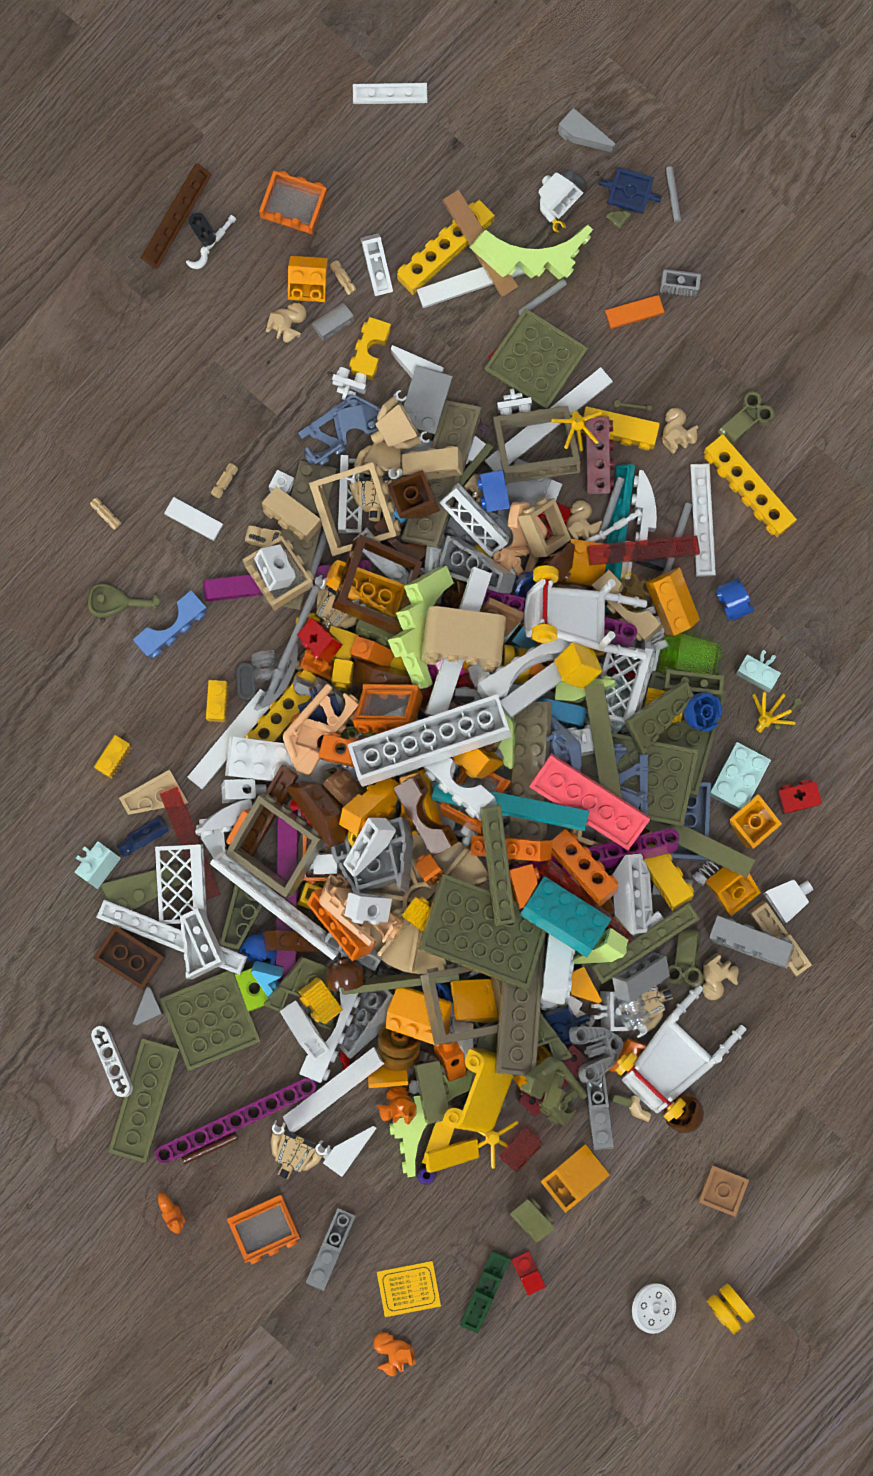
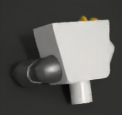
(559, 195)

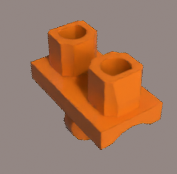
(319, 668)

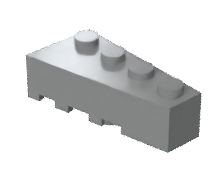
(462, 556)
(752, 942)

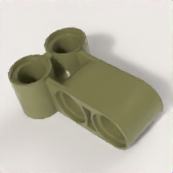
(746, 419)
(687, 958)

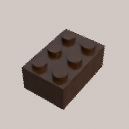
(129, 958)

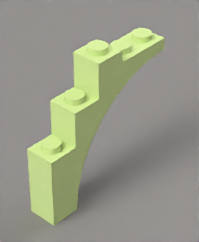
(506, 257)
(408, 644)
(412, 1133)

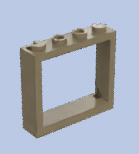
(537, 469)
(257, 868)
(434, 1010)

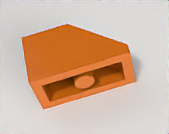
(371, 652)
(429, 869)
(523, 883)

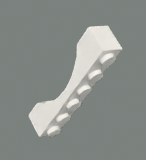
(503, 677)
(319, 1069)

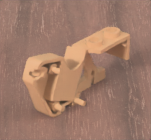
(519, 546)
(303, 733)
(334, 900)

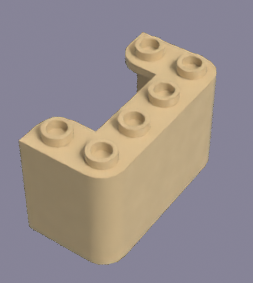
(463, 637)

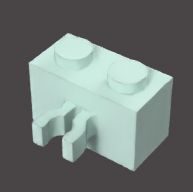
(758, 672)
(96, 864)

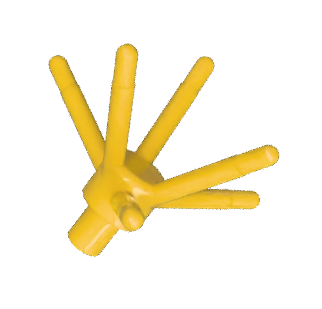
(577, 424)
(766, 717)
(493, 1138)

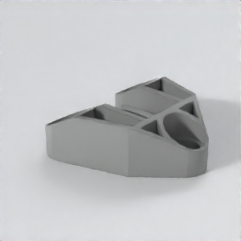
(595, 1068)

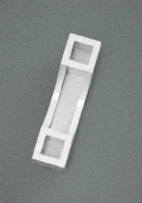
(470, 798)

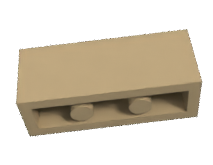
(434, 462)
(291, 514)

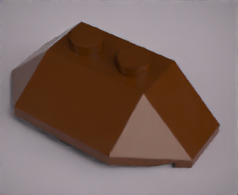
(560, 559)
(375, 674)
(320, 809)

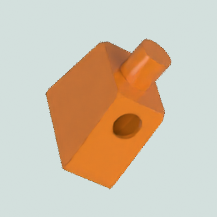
(446, 1054)

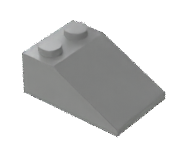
(427, 398)
(525, 491)

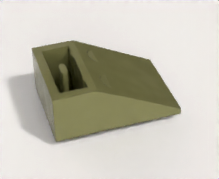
(531, 1219)

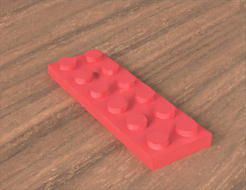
(573, 789)

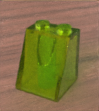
(689, 655)

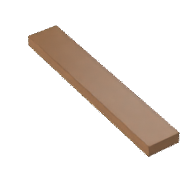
(471, 230)

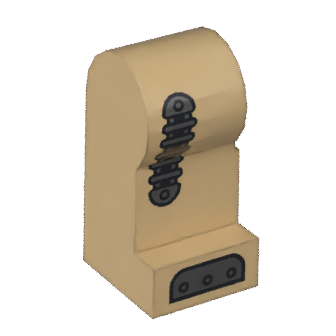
(261, 537)

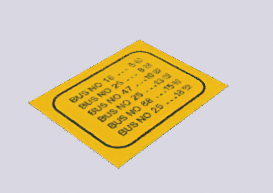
(408, 1289)

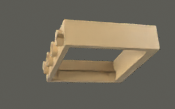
(326, 516)

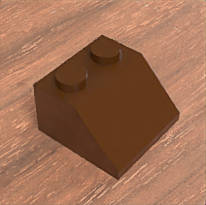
(413, 496)

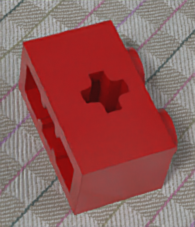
(319, 640)
(790, 804)

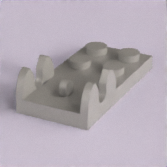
(455, 529)

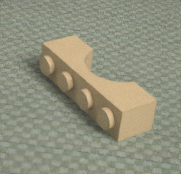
(645, 622)

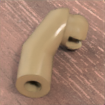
(637, 1111)

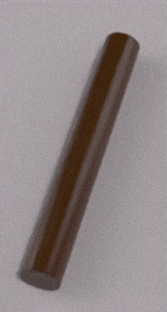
(209, 1148)

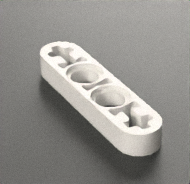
(115, 1059)

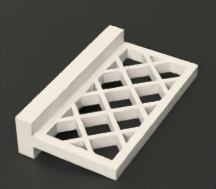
(639, 683)
(198, 880)

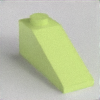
(607, 949)

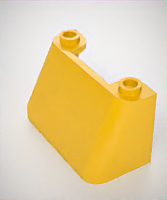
(485, 1094)

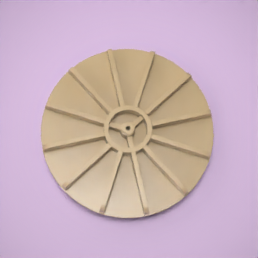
(403, 950)

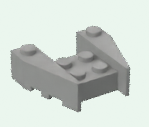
(389, 867)

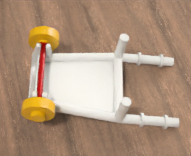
(573, 613)
(670, 1063)

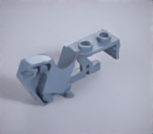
(349, 414)
(565, 745)
(636, 799)

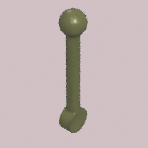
(617, 404)
(797, 702)

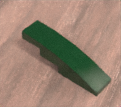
(485, 1291)

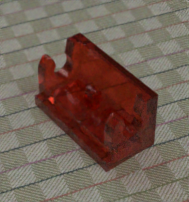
(521, 1150)

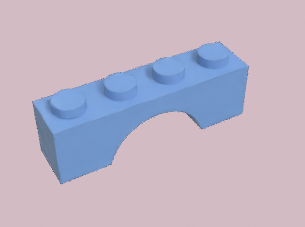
(152, 641)

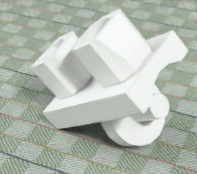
(341, 380)
(507, 406)

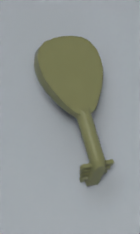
(108, 601)

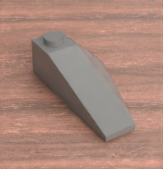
(368, 1020)

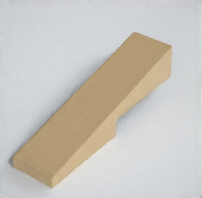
(768, 921)

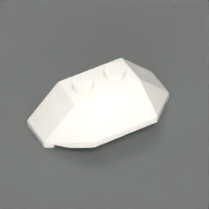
(634, 896)

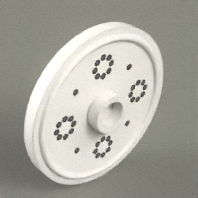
(654, 1308)

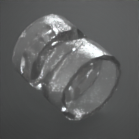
(264, 659)
(634, 1013)

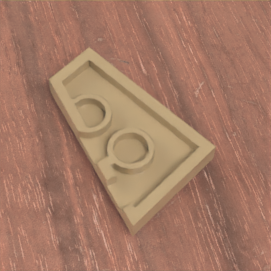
(148, 795)

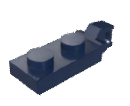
(143, 836)

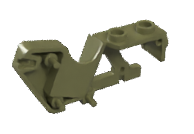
(549, 1078)

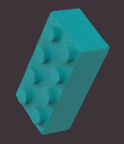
(565, 916)

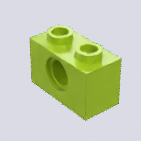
(252, 1001)

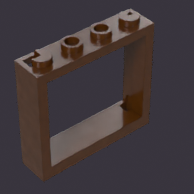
(342, 604)

